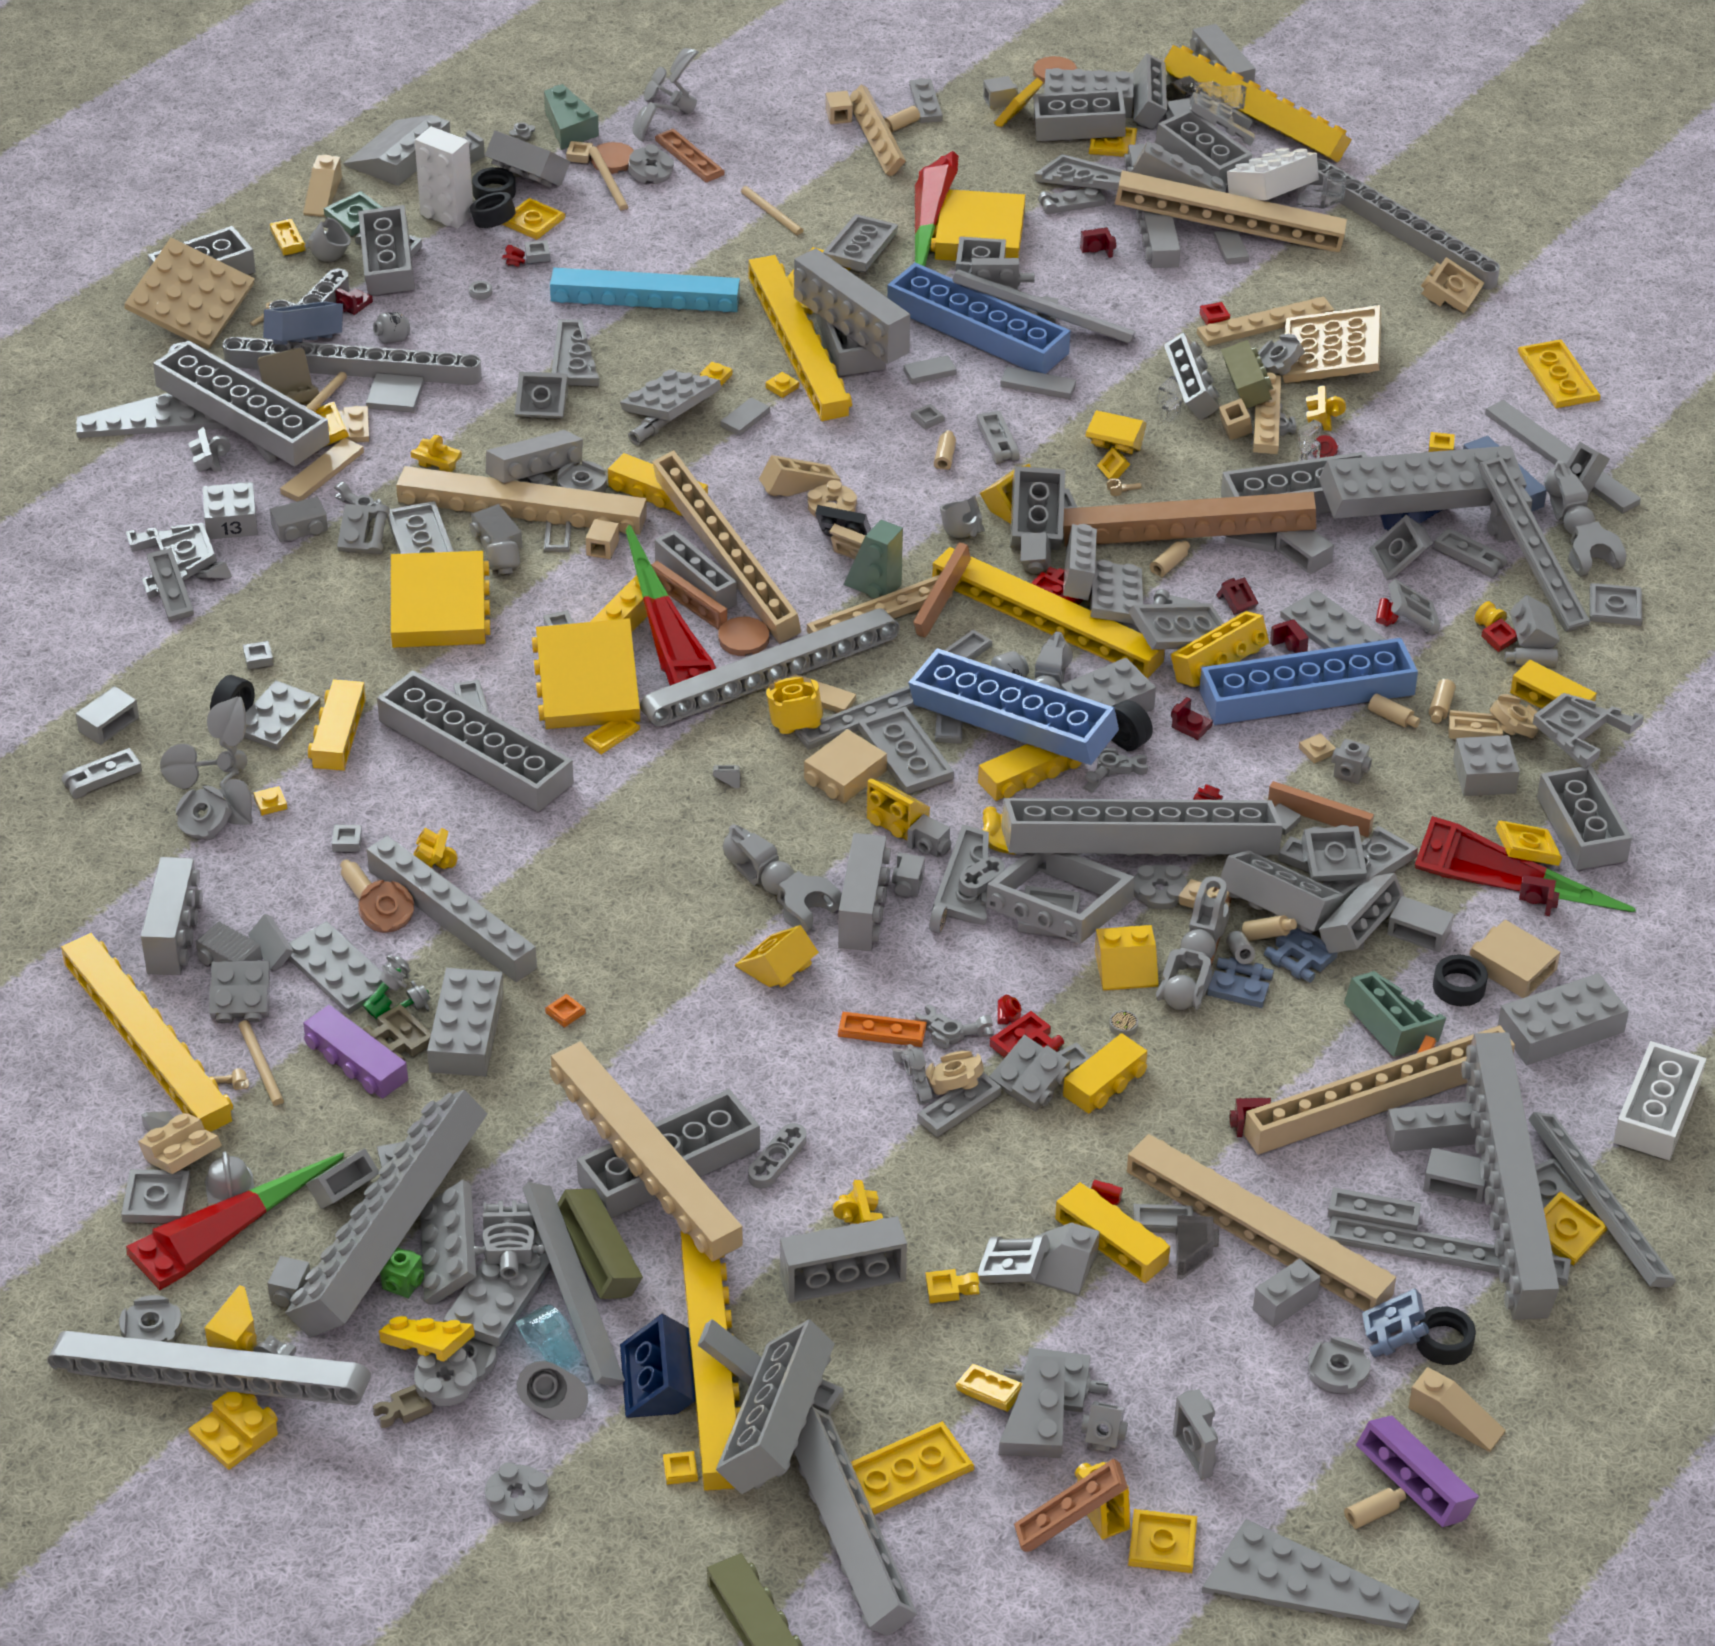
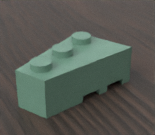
(569, 116)
(878, 561)
(1390, 1015)

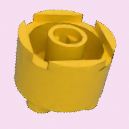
(795, 704)

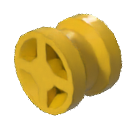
(1488, 614)

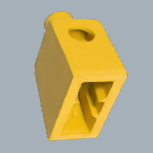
(1110, 1519)

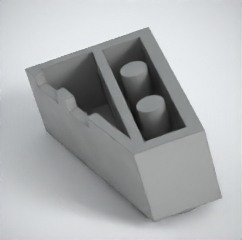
(1038, 1413)

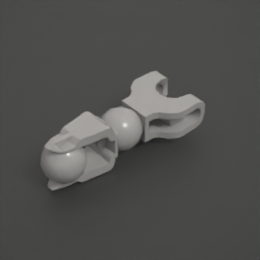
(1588, 537)
(1052, 661)
(796, 892)
(1196, 949)

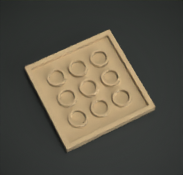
(189, 293)
(1336, 343)

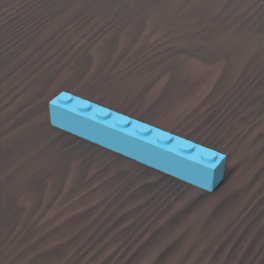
(645, 289)

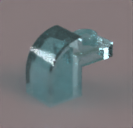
(549, 1331)

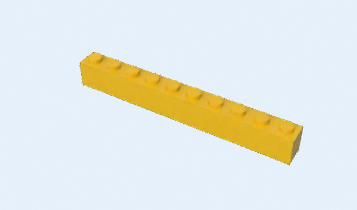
(1263, 105)
(799, 338)
(1053, 614)
(146, 1032)
(712, 1380)

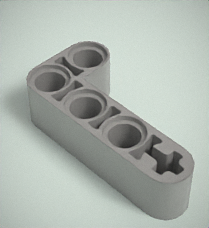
(322, 291)

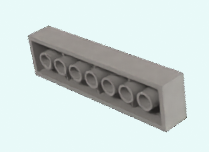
(241, 403)
(1411, 481)
(475, 741)

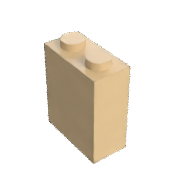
(845, 766)
(1515, 958)

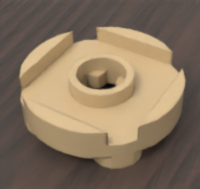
(832, 491)
(1514, 716)
(955, 1071)

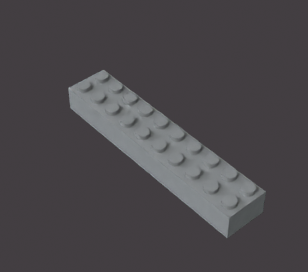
(1140, 826)
(1510, 1177)
(385, 1214)

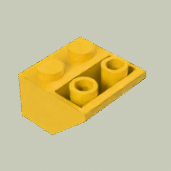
(1116, 430)
(893, 808)

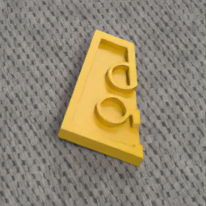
(427, 1335)

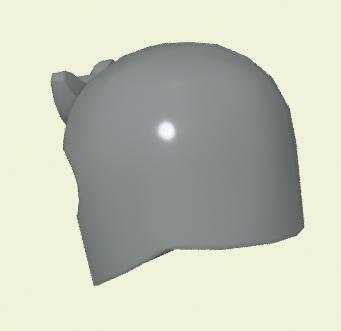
(331, 244)
(962, 518)

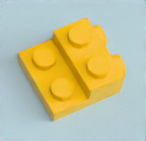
(235, 1428)

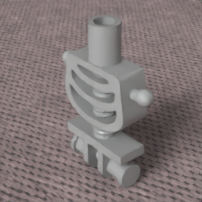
(508, 1237)

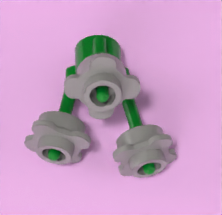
(392, 976)

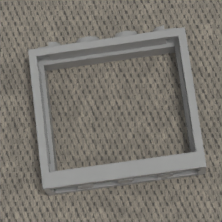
(1113, 885)

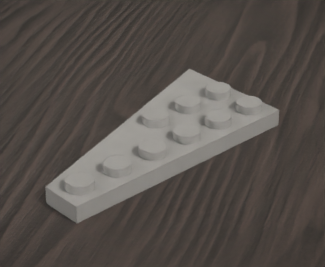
(145, 416)
(1291, 1576)

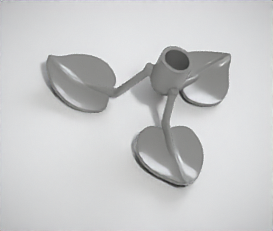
(680, 99)
(180, 761)

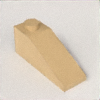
(323, 184)
(793, 476)
(1454, 1409)

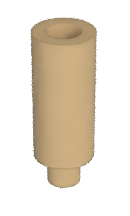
(902, 118)
(945, 450)
(1170, 558)
(1442, 700)
(1393, 711)
(354, 877)
(1268, 927)
(1374, 1507)

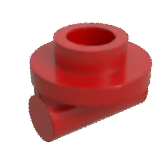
(514, 256)
(1328, 446)
(1384, 613)
(1208, 793)
(1008, 1009)
(1108, 1191)

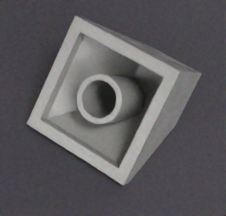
(1400, 546)
(1068, 1258)

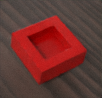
(1214, 313)
(1499, 635)

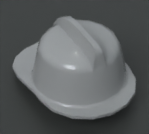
(227, 1178)
(546, 1380)

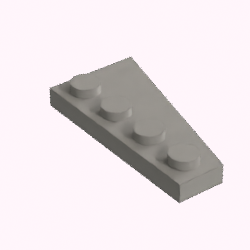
(1079, 172)
(573, 354)
(968, 850)
(1382, 855)

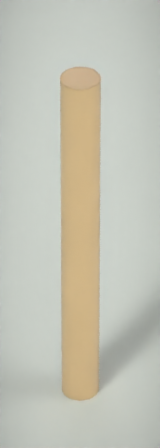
(610, 182)
(771, 210)
(327, 392)
(261, 1063)

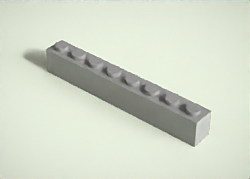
(1157, 230)
(453, 909)
(852, 1526)

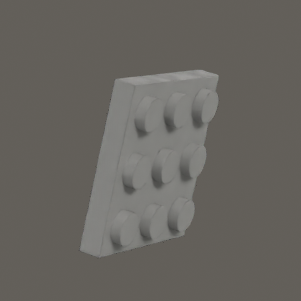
(670, 395)

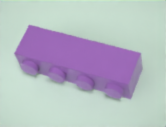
(355, 1052)
(1417, 1471)

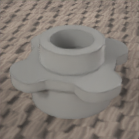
(522, 131)

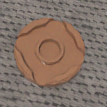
(1050, 63)
(615, 156)
(743, 636)
(386, 906)

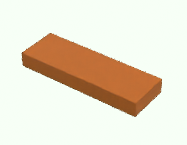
(882, 1029)

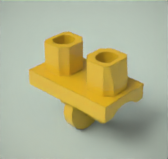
(1322, 408)
(436, 453)
(432, 849)
(857, 1205)

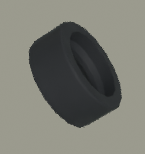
(493, 175)
(492, 210)
(232, 687)
(1458, 995)
(1443, 1353)

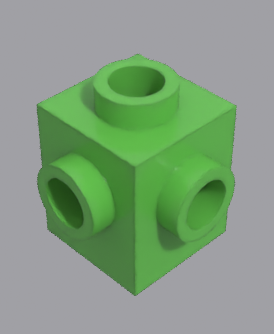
(402, 1273)

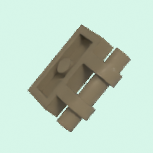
(404, 1029)

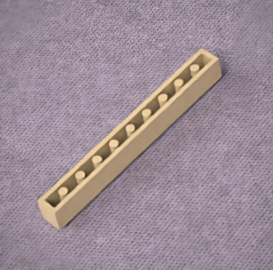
(1230, 211)
(520, 499)
(727, 547)
(1358, 1096)
(646, 1151)
(1260, 1223)

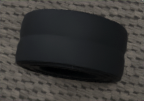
(1133, 725)

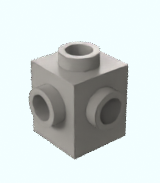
(1351, 761)
(1112, 1417)

